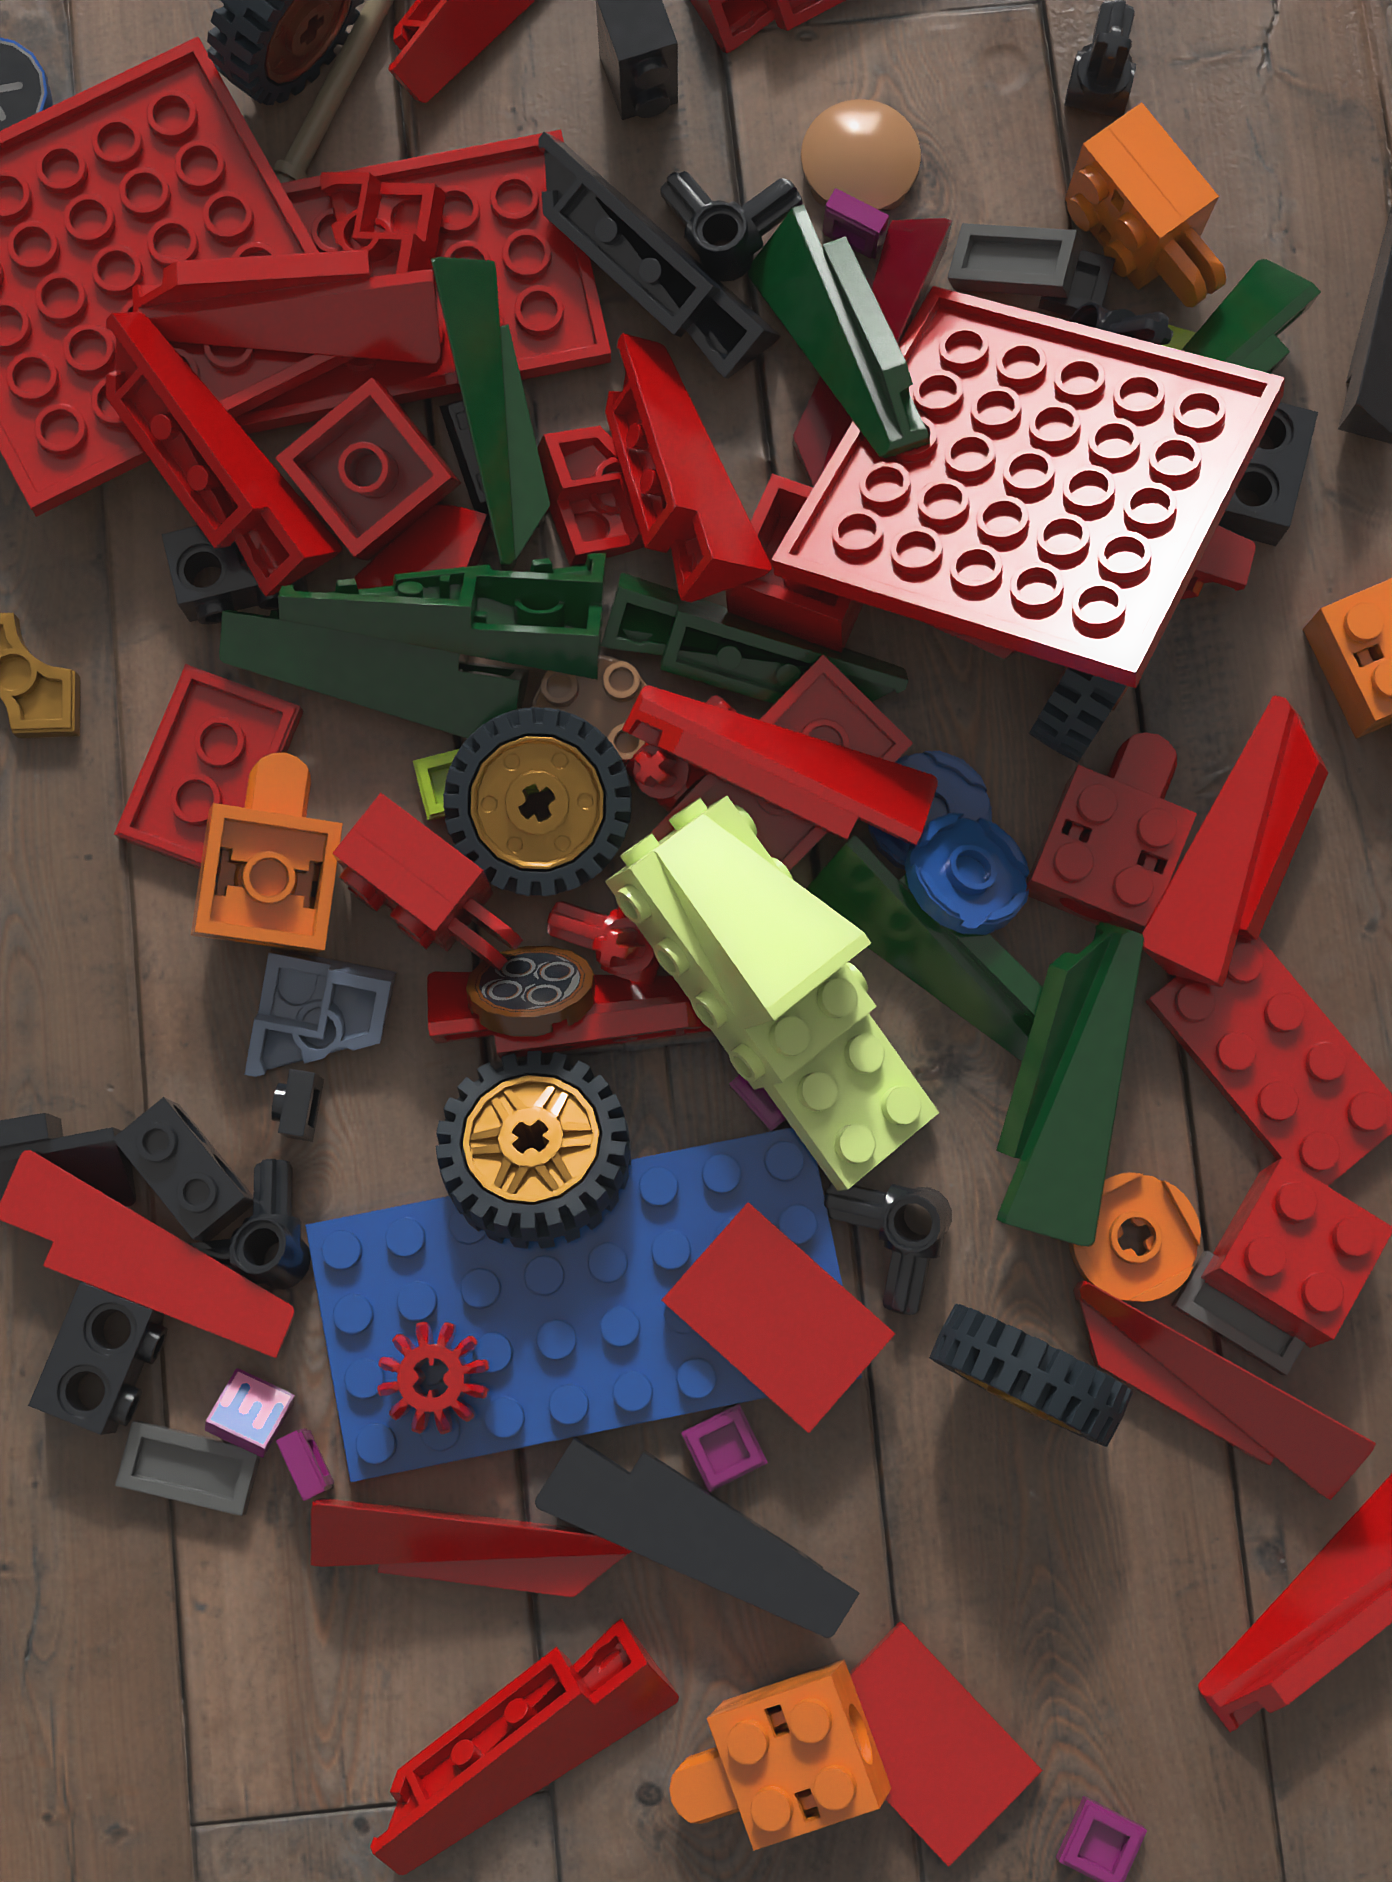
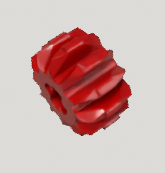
(411, 1376)

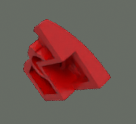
(389, 220)
(588, 494)
(436, 541)

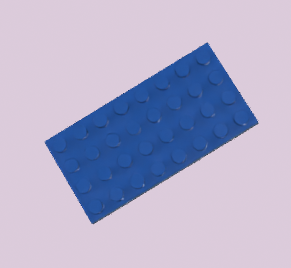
(565, 1327)

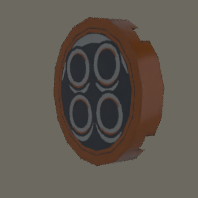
(531, 991)

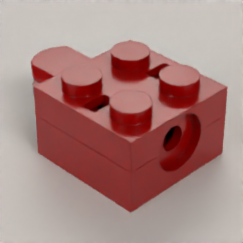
(1118, 840)
(422, 879)

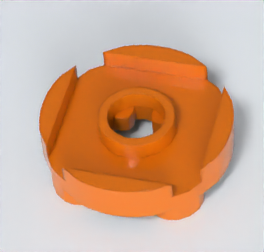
(1168, 1250)

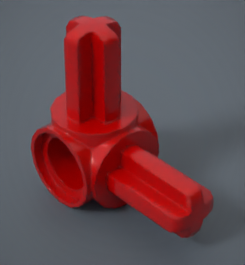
(664, 775)
(614, 937)

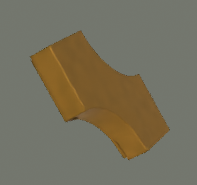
(37, 696)

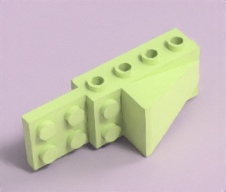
(774, 984)

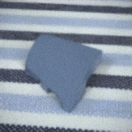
(316, 1009)

